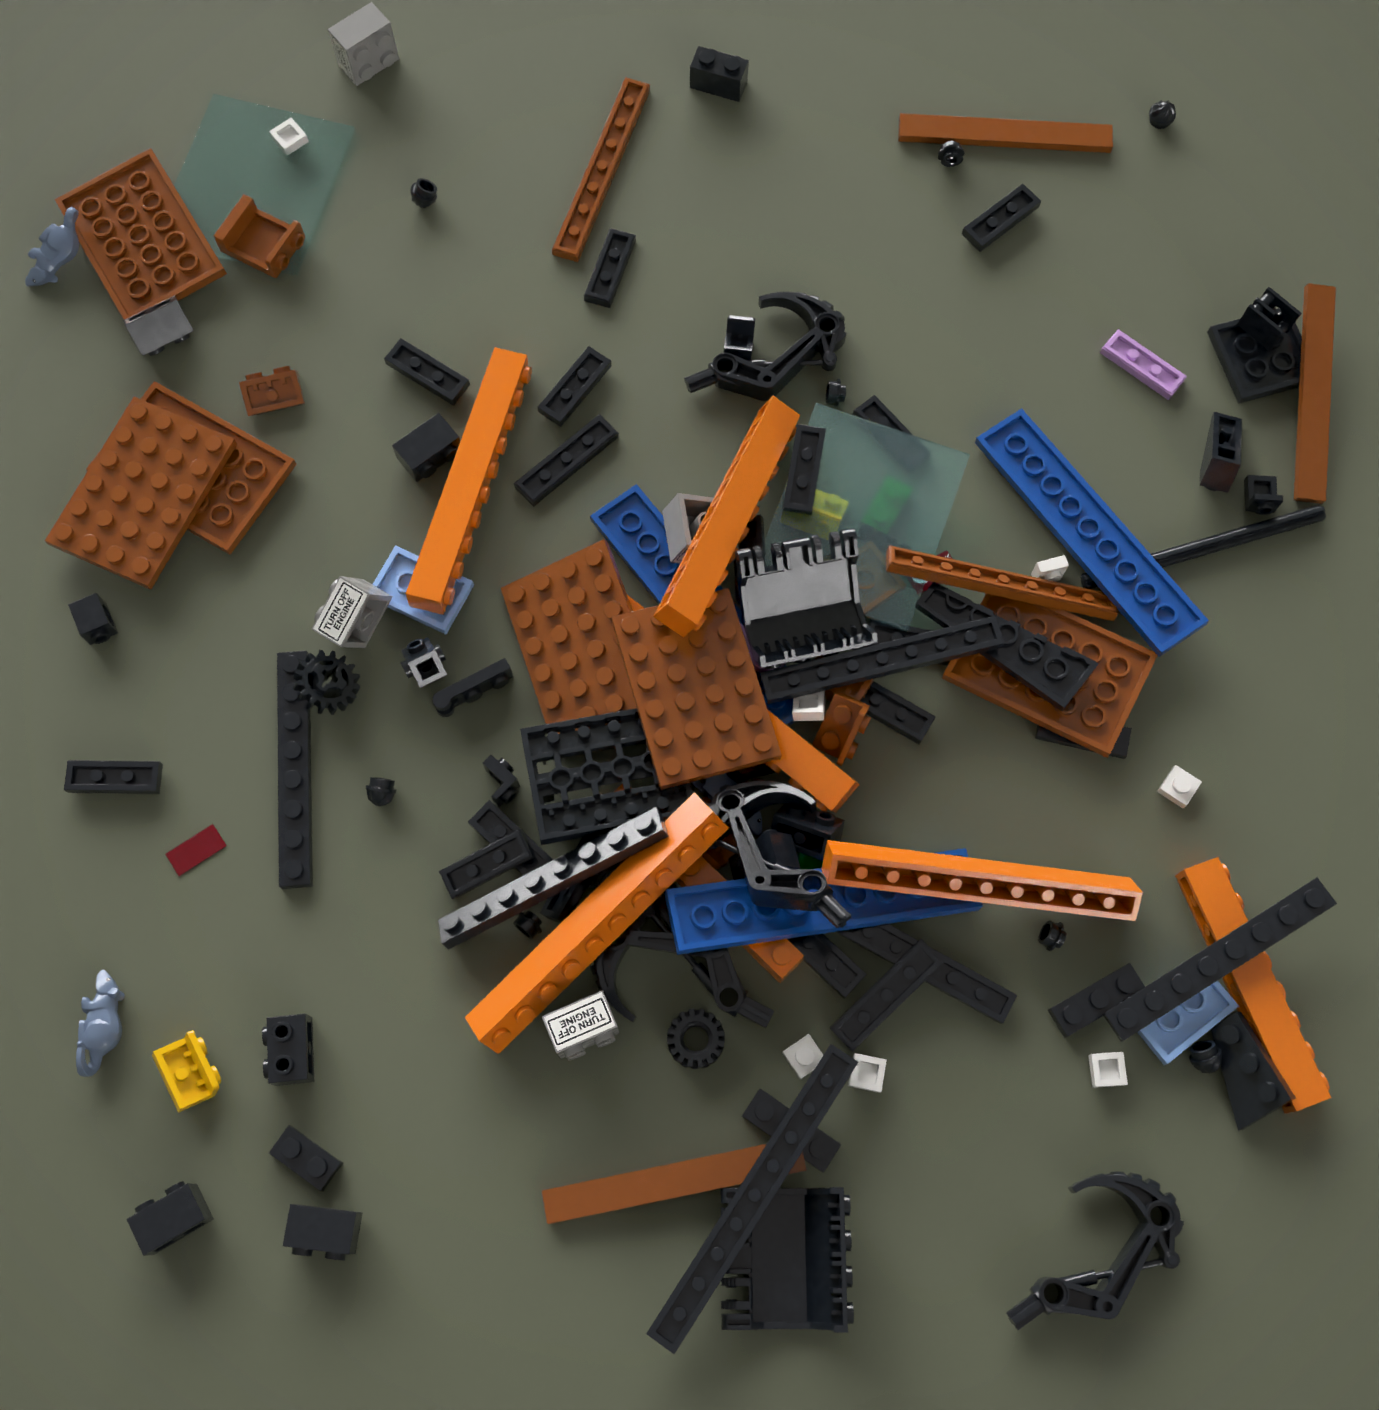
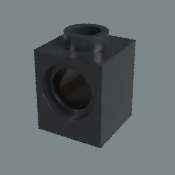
(93, 619)

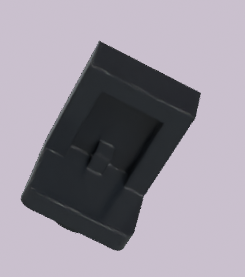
(740, 336)
(1261, 494)
(502, 773)

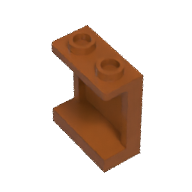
(259, 238)

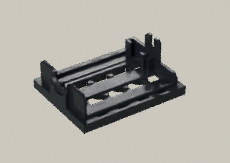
(601, 811)

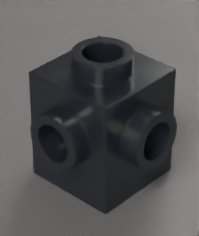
(423, 661)

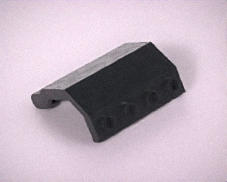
(803, 601)
(794, 1264)

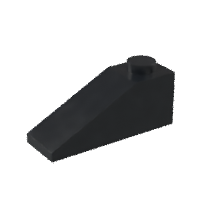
(1221, 453)

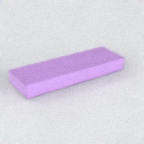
(1143, 364)

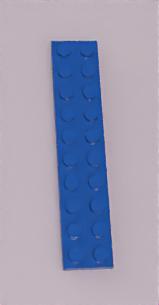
(1091, 533)
(640, 539)
(725, 916)

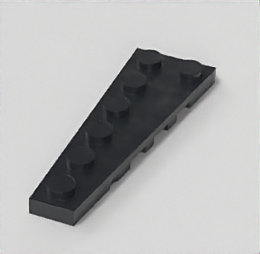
(1029, 658)

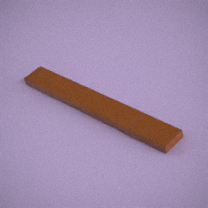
(1006, 133)
(601, 170)
(1314, 394)
(999, 583)
(653, 1184)

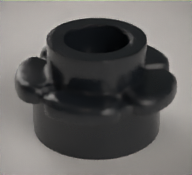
(951, 154)
(835, 392)
(528, 924)
(1052, 935)

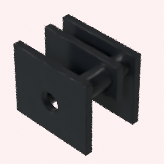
(1265, 322)

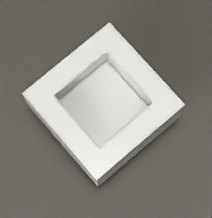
(289, 136)
(1051, 569)
(809, 707)
(1179, 786)
(803, 1056)
(1107, 1069)
(868, 1073)

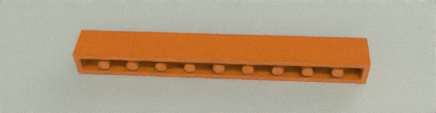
(469, 482)
(727, 518)
(805, 764)
(980, 880)
(594, 925)

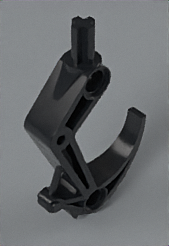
(765, 379)
(780, 885)
(716, 980)
(1119, 1279)

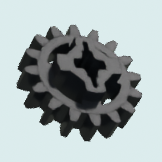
(316, 671)

